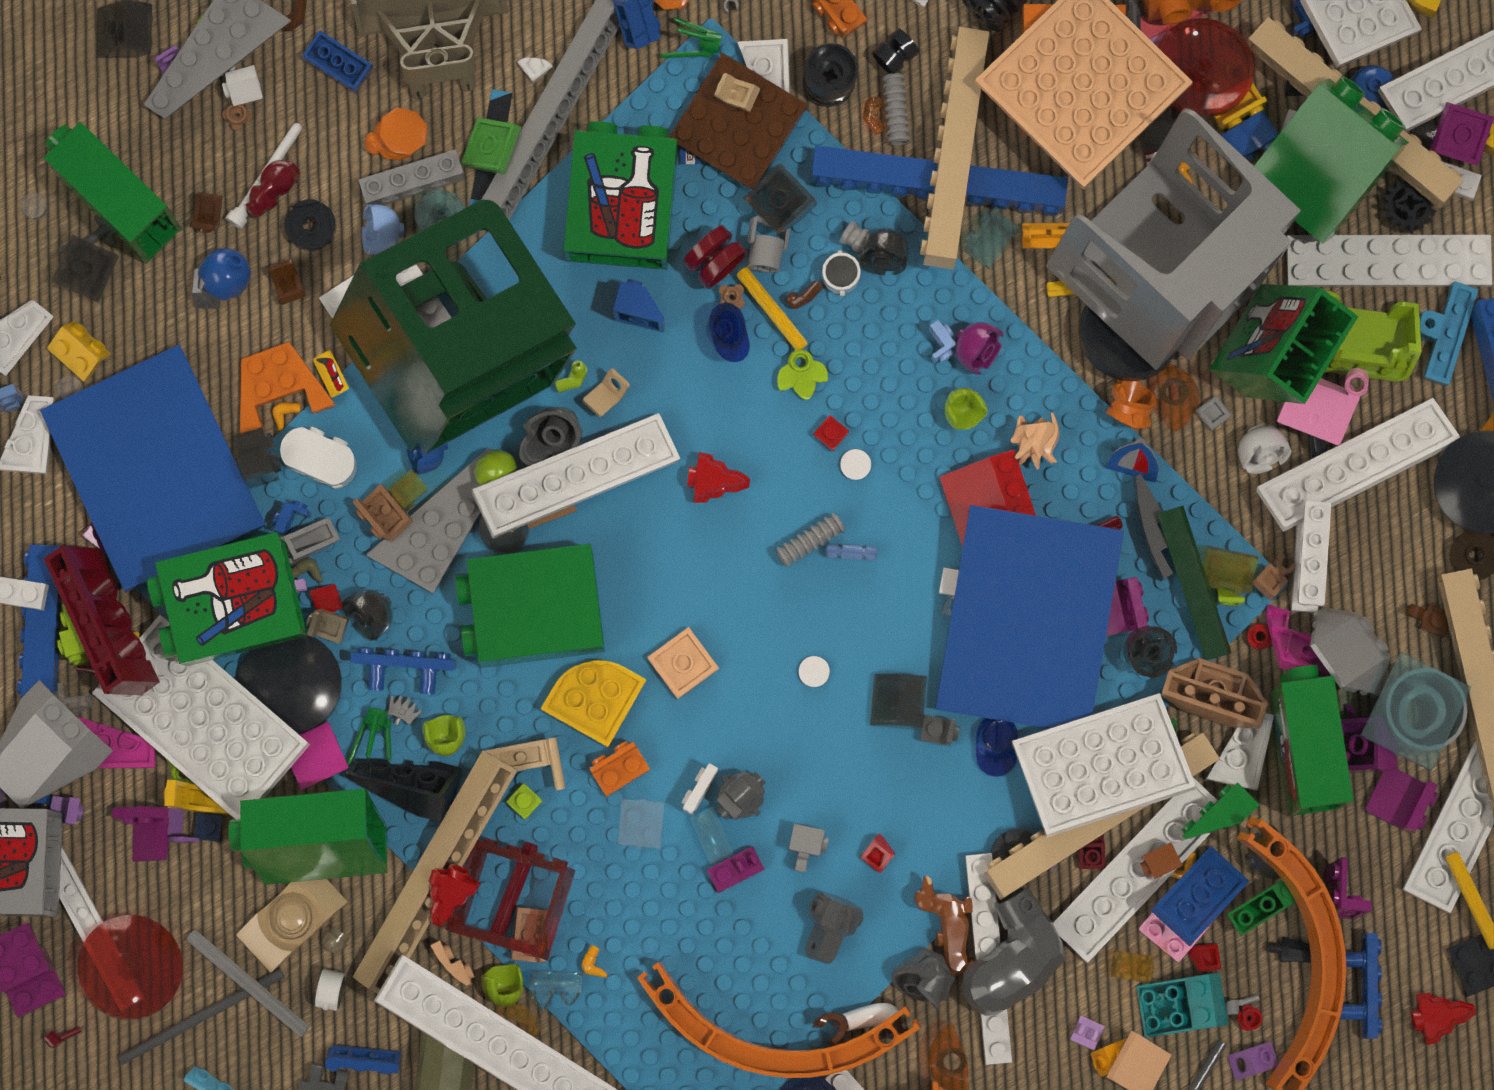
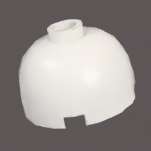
(1262, 448)

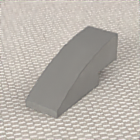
(310, 540)

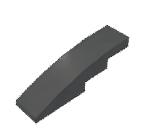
(1154, 539)

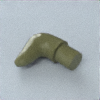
(307, 565)

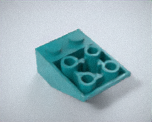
(1182, 1005)

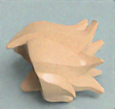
(1036, 440)

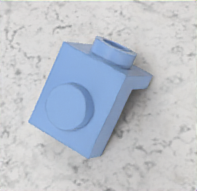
(943, 336)

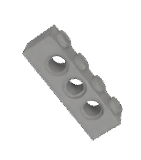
(412, 179)

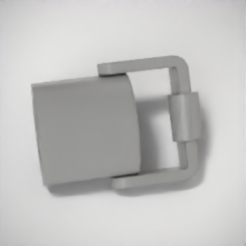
(765, 250)

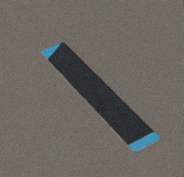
(498, 110)

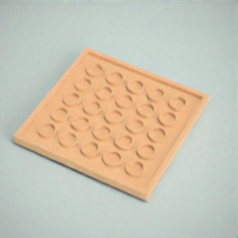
(1083, 84)

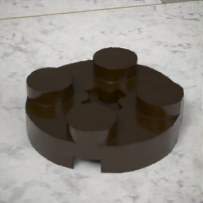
(1464, 545)

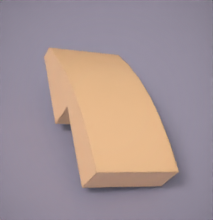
(458, 969)

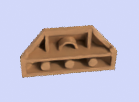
(1215, 694)

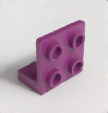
(149, 831)
(1336, 883)

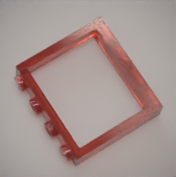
(475, 864)

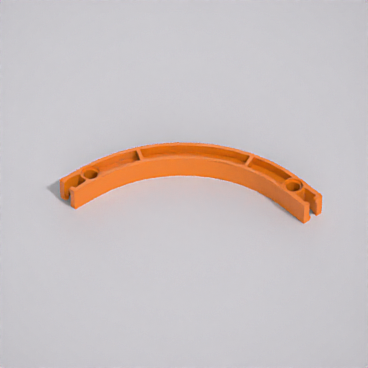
(1327, 957)
(763, 1059)

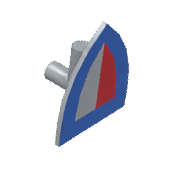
(1134, 460)

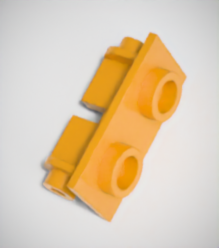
(1042, 235)

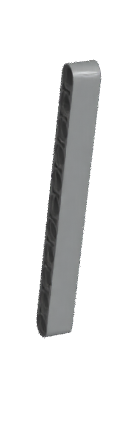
(554, 105)

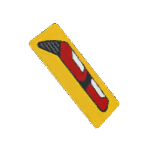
(330, 373)

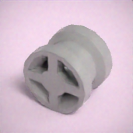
(853, 235)

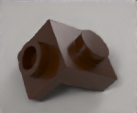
(207, 212)
(286, 282)

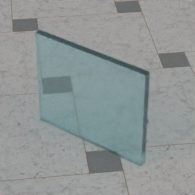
(1415, 711)

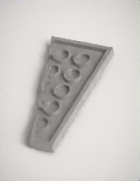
(218, 43)
(436, 535)

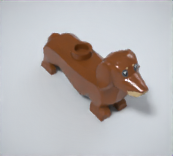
(952, 923)

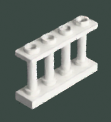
(1311, 558)

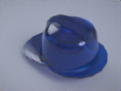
(728, 332)
(995, 747)

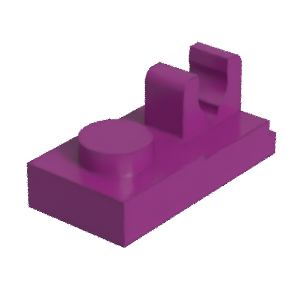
(735, 869)

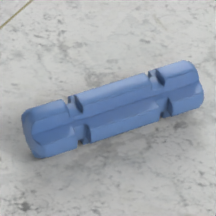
(851, 552)

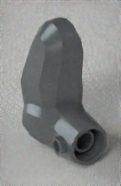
(1018, 964)

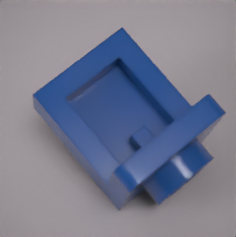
(1306, 26)
(284, 519)

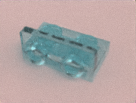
(990, 238)

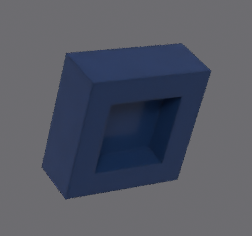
(208, 827)

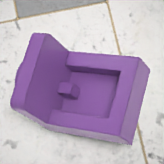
(69, 807)

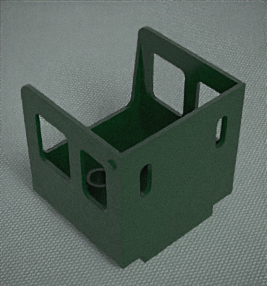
(474, 364)

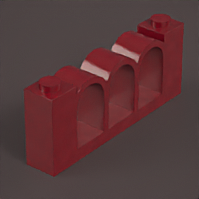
(74, 573)

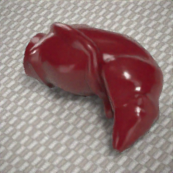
(275, 181)

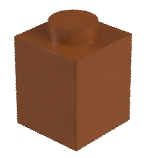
(1160, 861)

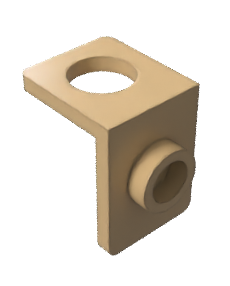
(606, 394)

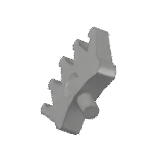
(403, 711)

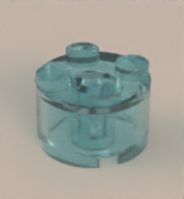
(434, 204)

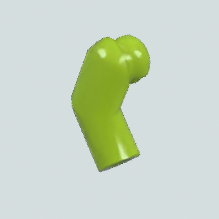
(574, 379)

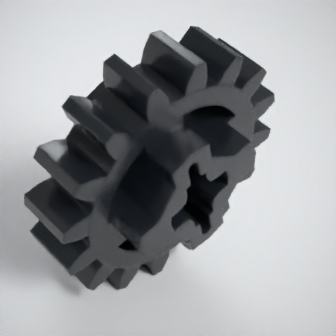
(1397, 206)

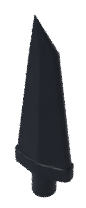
(1291, 950)

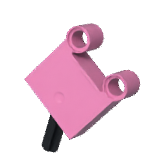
(1326, 411)

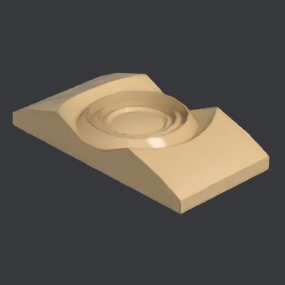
(290, 920)

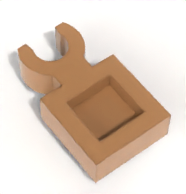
(1272, 578)

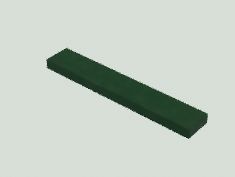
(1194, 582)

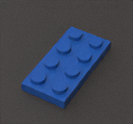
(1200, 896)

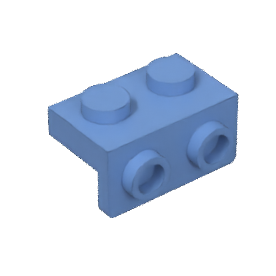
(10, 398)

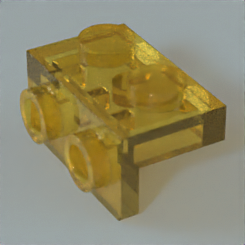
(1230, 569)

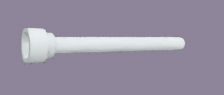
(238, 216)

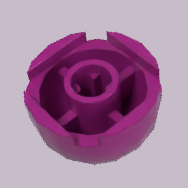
(978, 346)

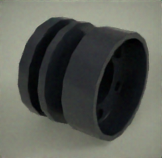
(993, 12)
(830, 61)

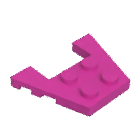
(1291, 646)

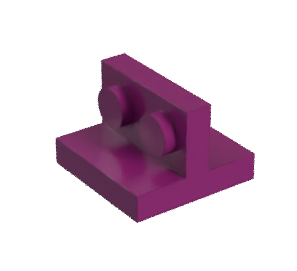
(1462, 133)

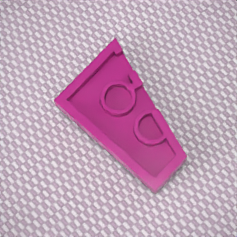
(128, 749)

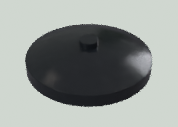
(1110, 352)
(1467, 482)
(295, 681)

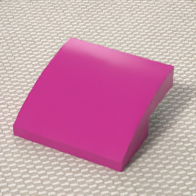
(320, 759)

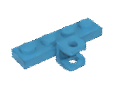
(1447, 332)

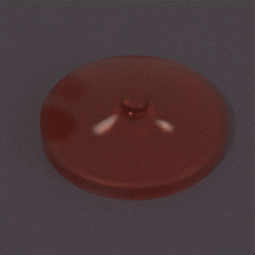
(1214, 60)
(129, 967)

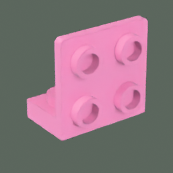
(1165, 937)

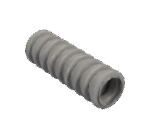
(896, 109)
(810, 540)

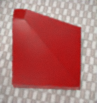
(327, 598)
(878, 853)
(1205, 957)

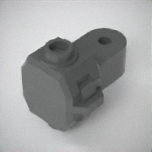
(740, 796)
(833, 921)

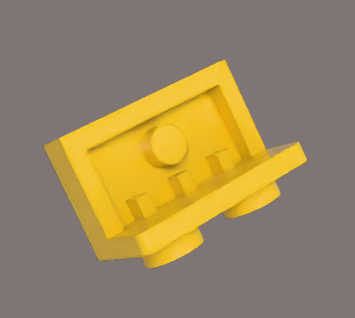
(1250, 105)
(78, 350)

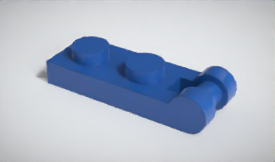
(362, 1059)

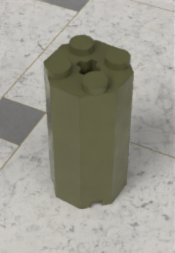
(441, 1067)

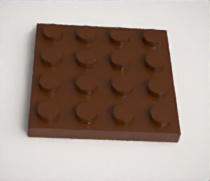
(734, 139)

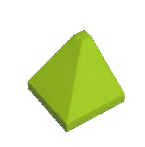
(1228, 598)

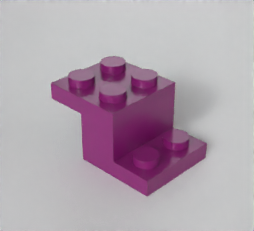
(27, 971)

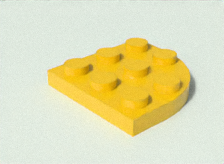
(594, 698)

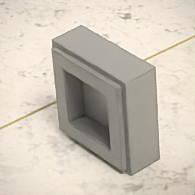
(1213, 413)

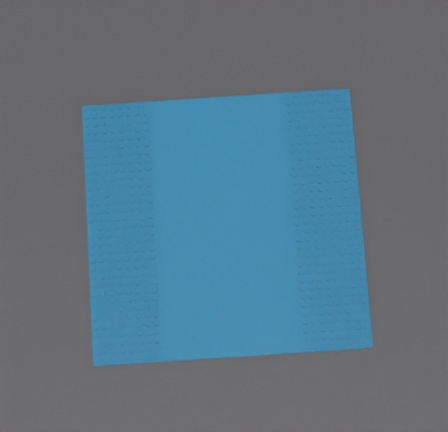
(718, 572)

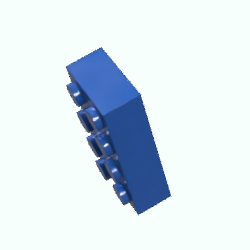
(337, 62)

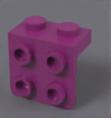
(1127, 607)
(1402, 800)

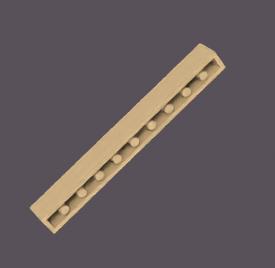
(1307, 69)
(955, 148)
(1474, 661)
(448, 846)
(1046, 852)

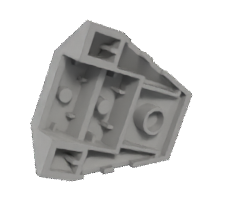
(1350, 650)
(46, 748)

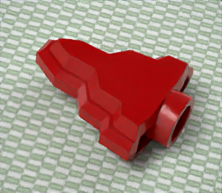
(713, 479)
(449, 891)
(1438, 1016)

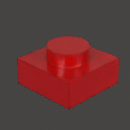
(831, 433)

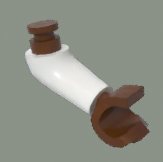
(862, 1017)

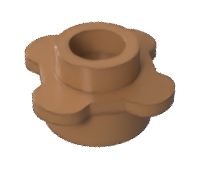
(236, 123)
(737, 291)

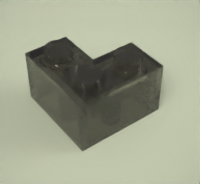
(256, 458)

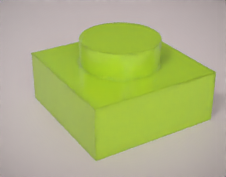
(524, 801)

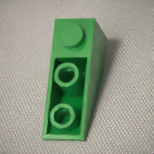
(1228, 811)
(1261, 907)

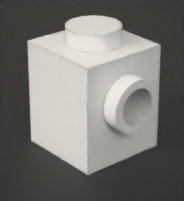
(242, 85)

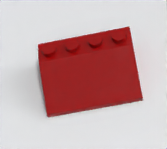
(987, 483)

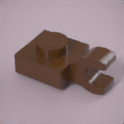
(1432, 619)

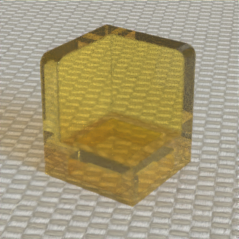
(408, 490)

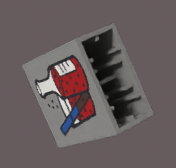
(30, 862)

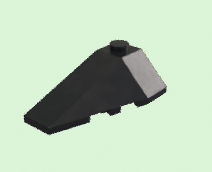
(416, 788)

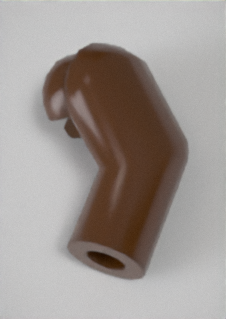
(297, 16)
(805, 297)

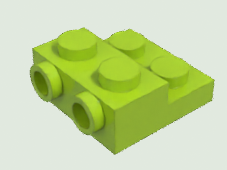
(70, 643)

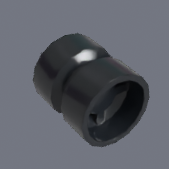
(895, 52)

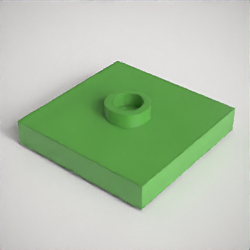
(491, 145)

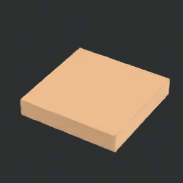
(683, 663)
(1138, 1064)

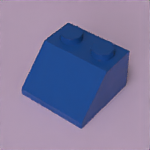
(637, 307)

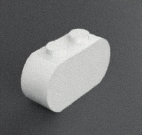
(319, 457)

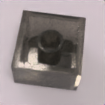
(85, 268)

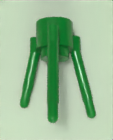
(708, 40)
(374, 722)

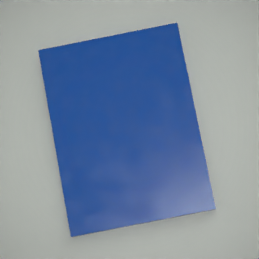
(152, 466)
(1028, 618)

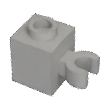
(807, 842)

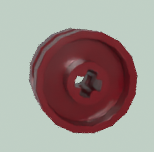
(715, 257)

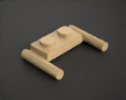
(534, 755)

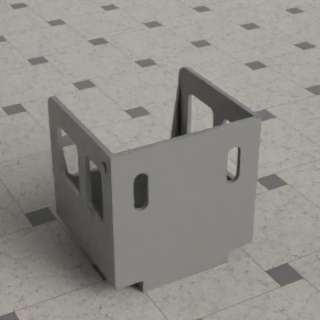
(1170, 278)

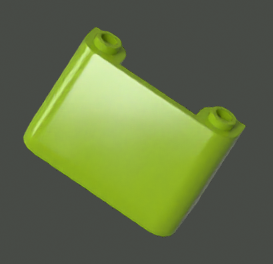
(1381, 343)

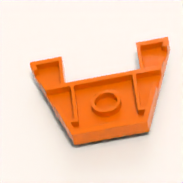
(274, 376)

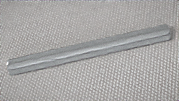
(248, 983)

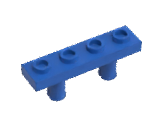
(415, 659)
(1371, 997)

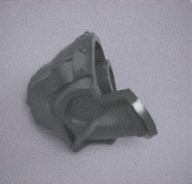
(549, 434)
(924, 977)

